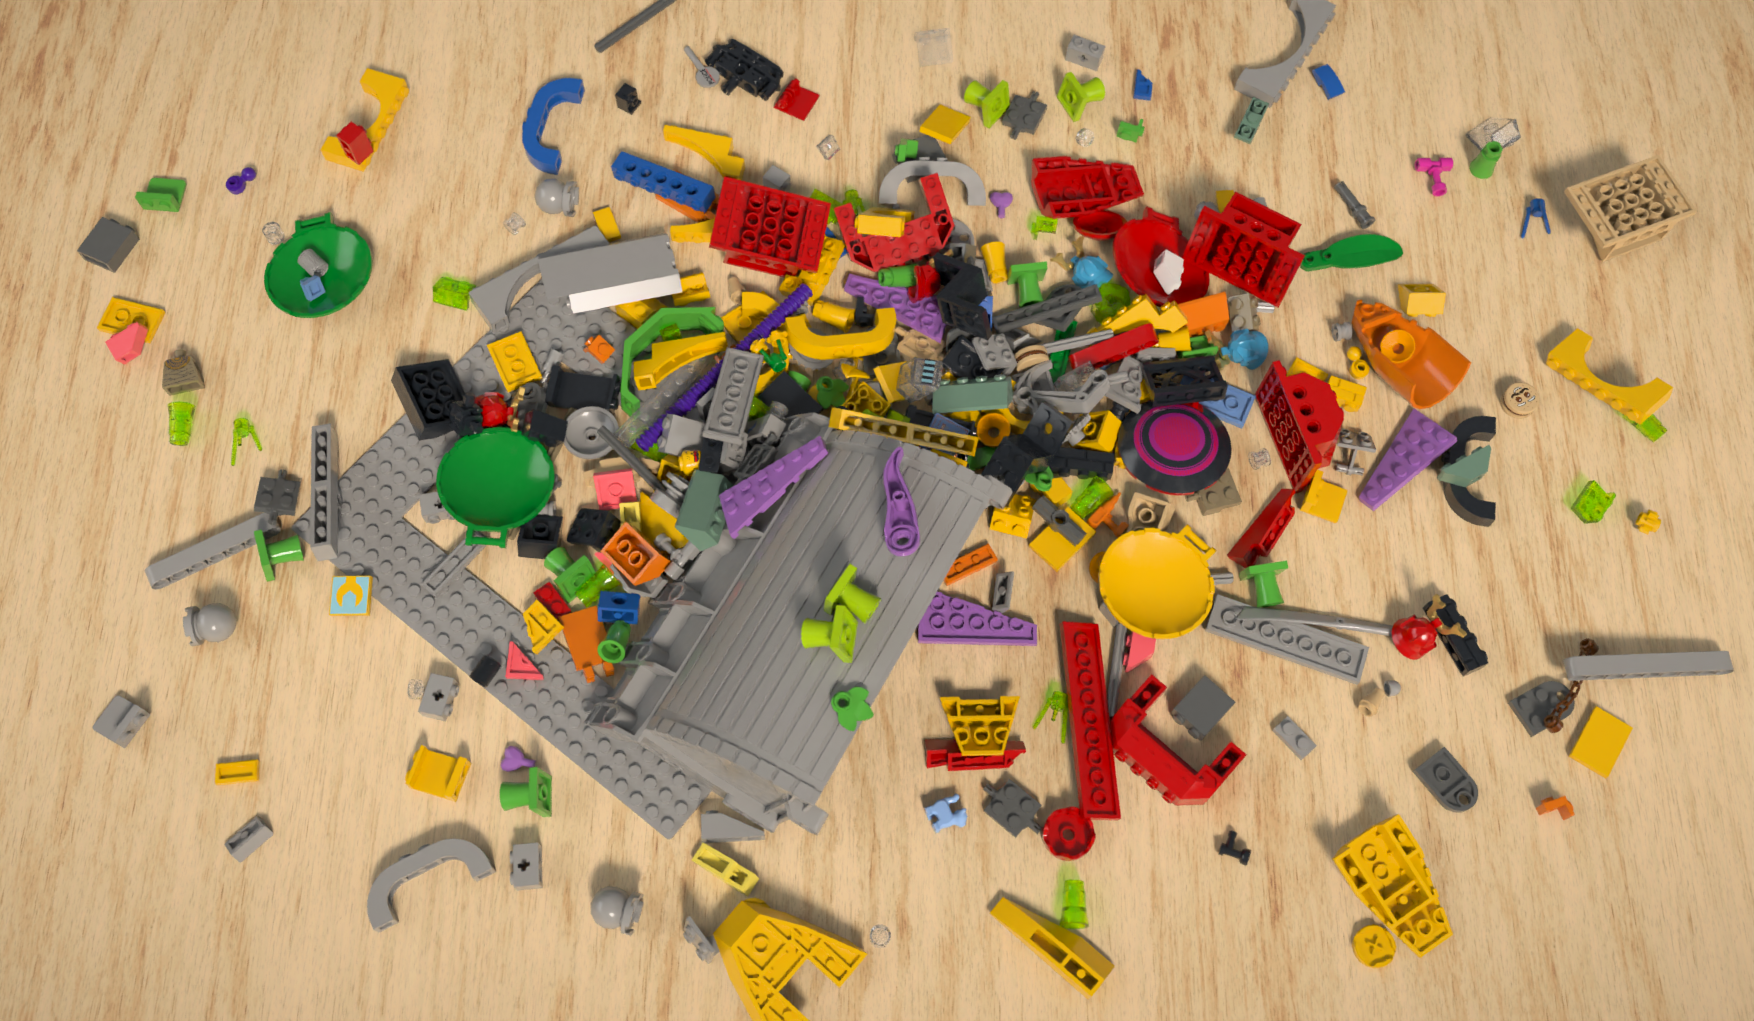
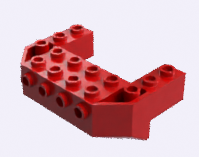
(920, 235)
(1156, 761)

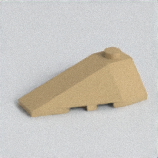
(1149, 513)

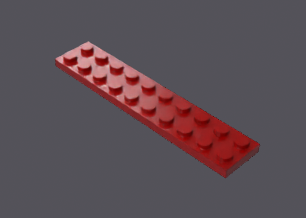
(1089, 722)

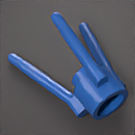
(1537, 209)

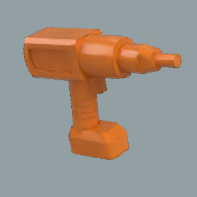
(1103, 514)

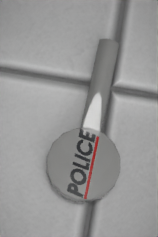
(706, 76)

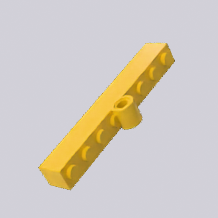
(903, 431)

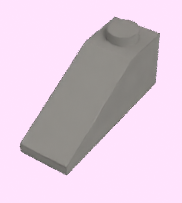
(721, 828)

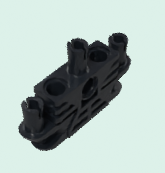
(745, 69)

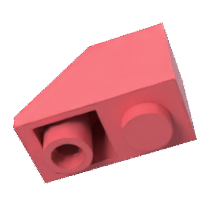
(128, 343)
(1139, 650)

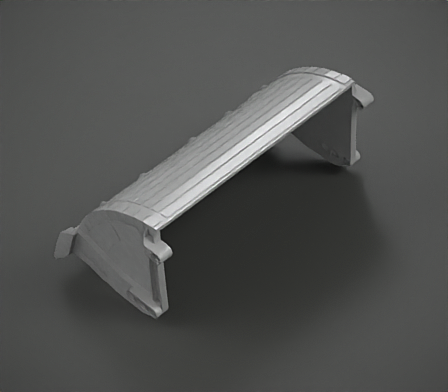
(724, 665)

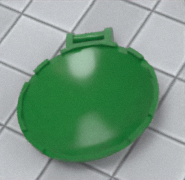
(347, 272)
(494, 482)

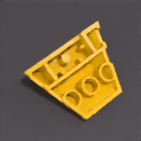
(982, 724)

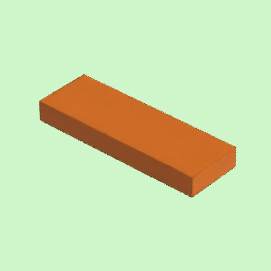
(970, 564)

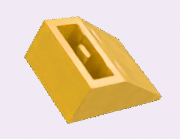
(866, 398)

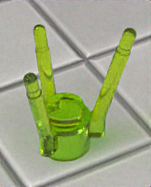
(853, 197)
(242, 429)
(1058, 703)

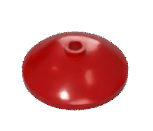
(1099, 225)

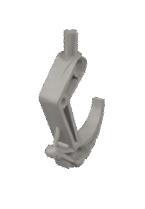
(1079, 402)

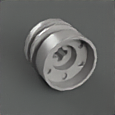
(673, 497)

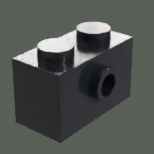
(544, 428)

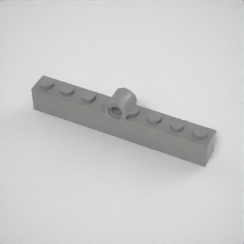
(324, 493)

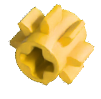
(1648, 521)

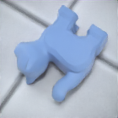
(943, 814)

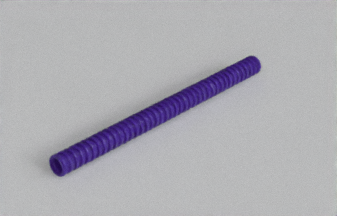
(710, 380)

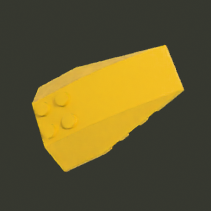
(1392, 880)

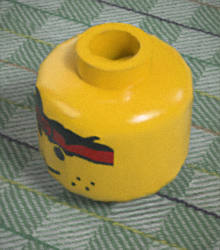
(689, 461)

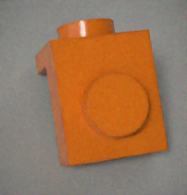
(598, 348)
(1562, 804)

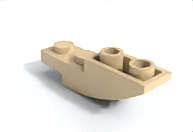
(618, 464)

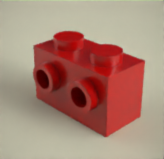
(355, 142)

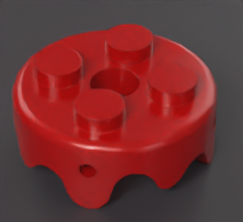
(1068, 819)

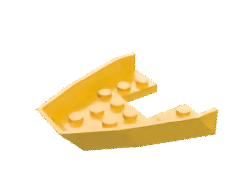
(768, 947)

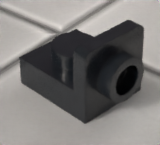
(861, 316)

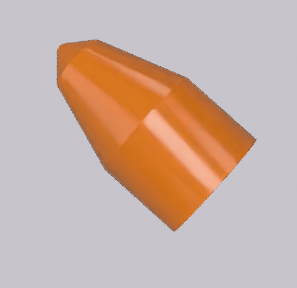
(1430, 372)

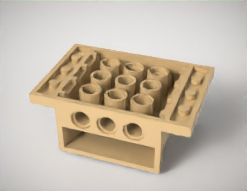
(1630, 206)

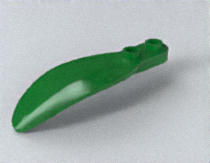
(1354, 252)

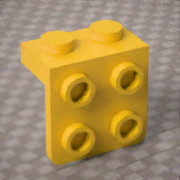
(1015, 517)

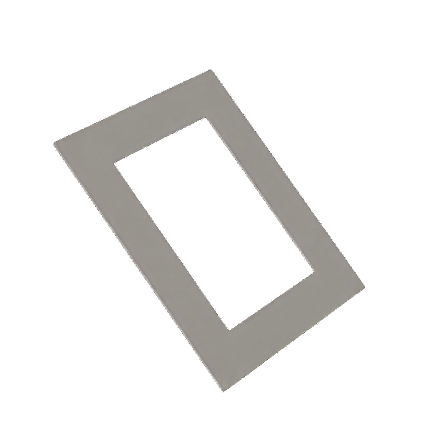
(469, 616)

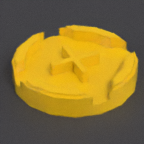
(1374, 946)

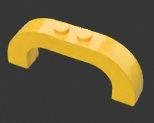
(761, 305)
(842, 345)

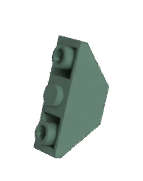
(1251, 120)
(1467, 468)

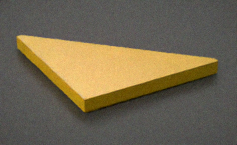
(658, 521)

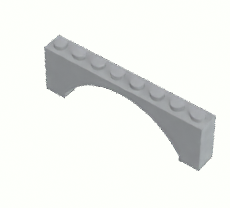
(1270, 81)
(497, 295)

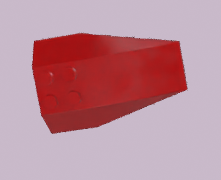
(1081, 187)

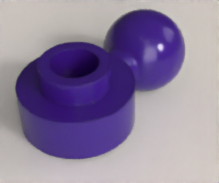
(237, 184)

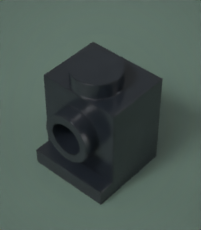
(627, 99)

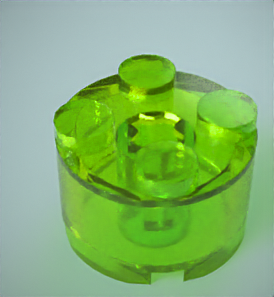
(1113, 299)

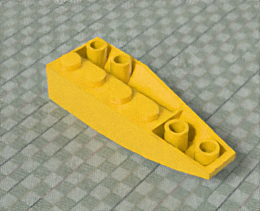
(1056, 946)

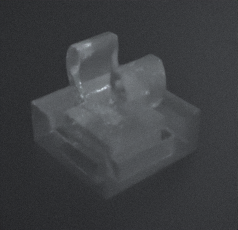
(828, 147)

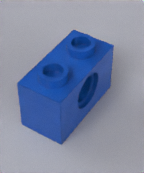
(618, 606)

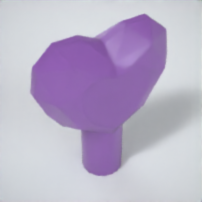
(1001, 201)
(515, 759)

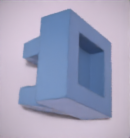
(312, 287)

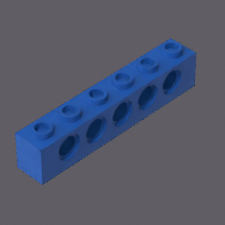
(663, 182)

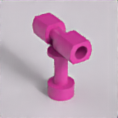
(1435, 169)

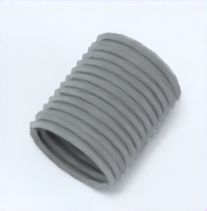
(312, 263)

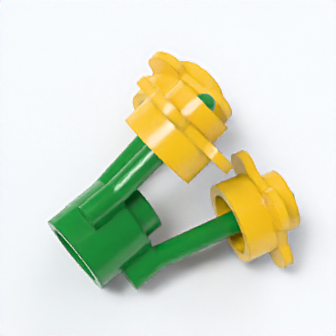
(775, 360)

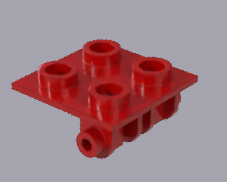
(796, 100)

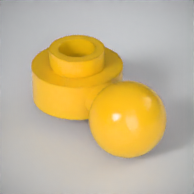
(1354, 353)

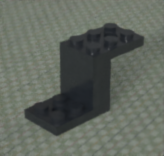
(962, 296)
(1029, 451)

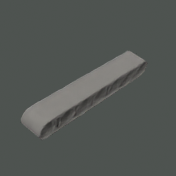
(209, 551)

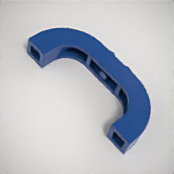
(546, 98)

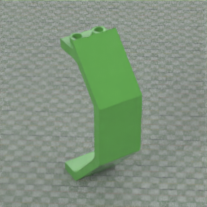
(686, 319)

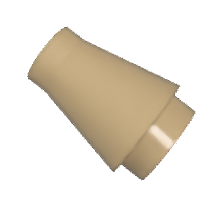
(736, 290)
(1370, 704)

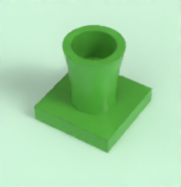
(1027, 278)
(277, 552)
(570, 573)
(1265, 582)
(535, 793)

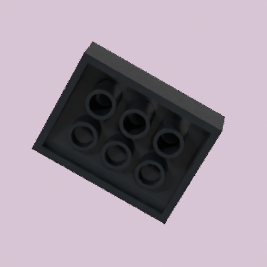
(426, 395)

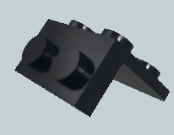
(593, 528)

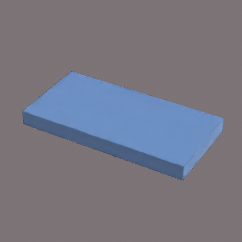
(1233, 408)

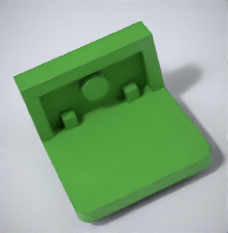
(162, 195)

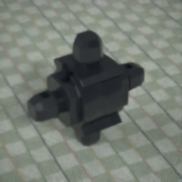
(466, 416)

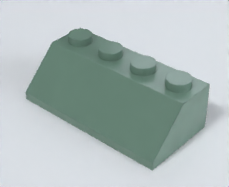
(973, 394)
(701, 512)

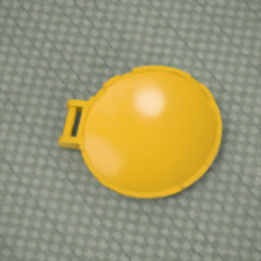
(1157, 582)

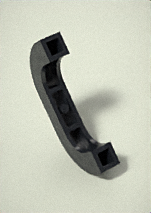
(1458, 497)

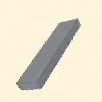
(452, 566)

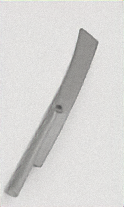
(1270, 614)

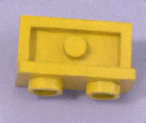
(693, 288)

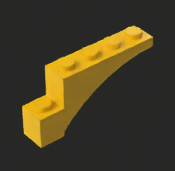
(712, 147)
(694, 233)
(1143, 312)
(674, 354)

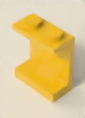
(437, 774)

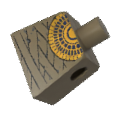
(181, 374)

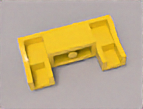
(830, 255)

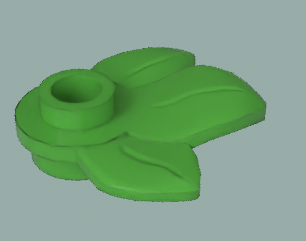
(833, 394)
(1041, 480)
(855, 709)

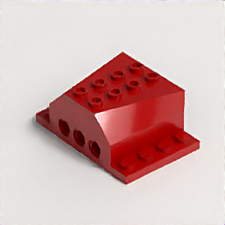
(769, 228)
(1246, 247)
(1301, 421)

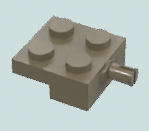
(1218, 496)

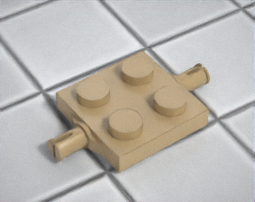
(919, 345)

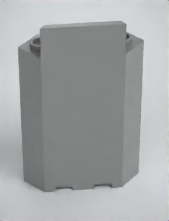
(612, 273)

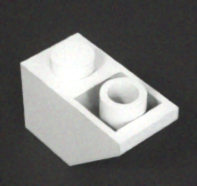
(1168, 271)

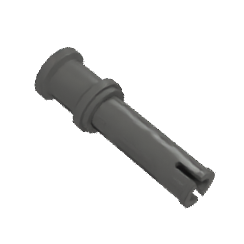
(1358, 211)

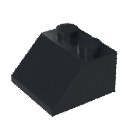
(540, 536)

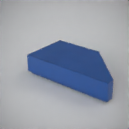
(1143, 87)

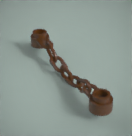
(1553, 723)

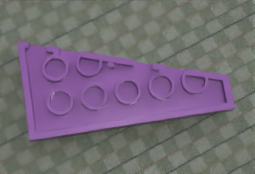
(921, 316)
(1411, 452)
(766, 486)
(963, 622)

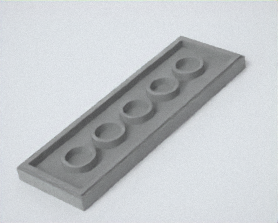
(733, 396)

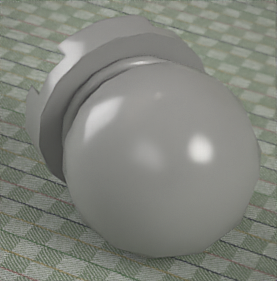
(554, 197)
(210, 623)
(615, 908)

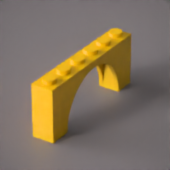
(390, 93)
(1634, 402)

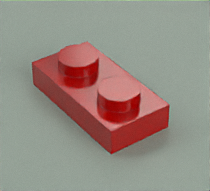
(552, 600)

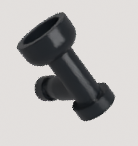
(1227, 849)

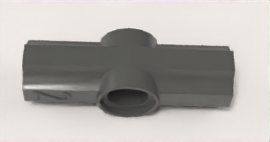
(1067, 529)

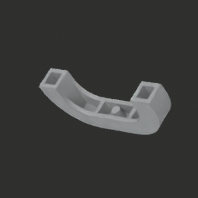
(924, 167)
(410, 866)

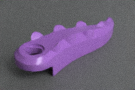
(901, 511)

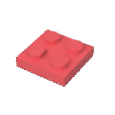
(614, 488)

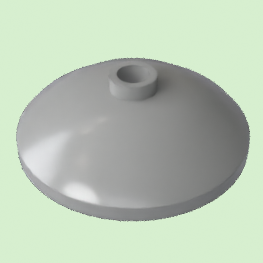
(584, 425)

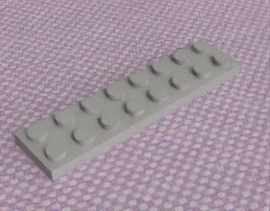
(1289, 641)

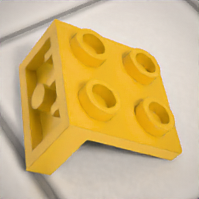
(1323, 499)

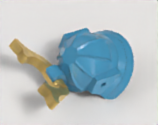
(1086, 269)
(1244, 347)

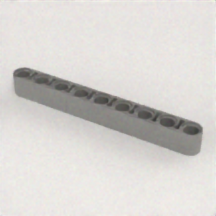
(1648, 665)

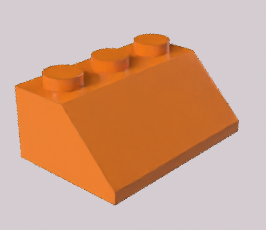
(1206, 314)
(635, 555)

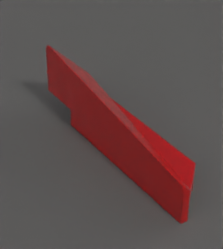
(1264, 531)
(946, 752)

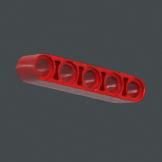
(1116, 347)

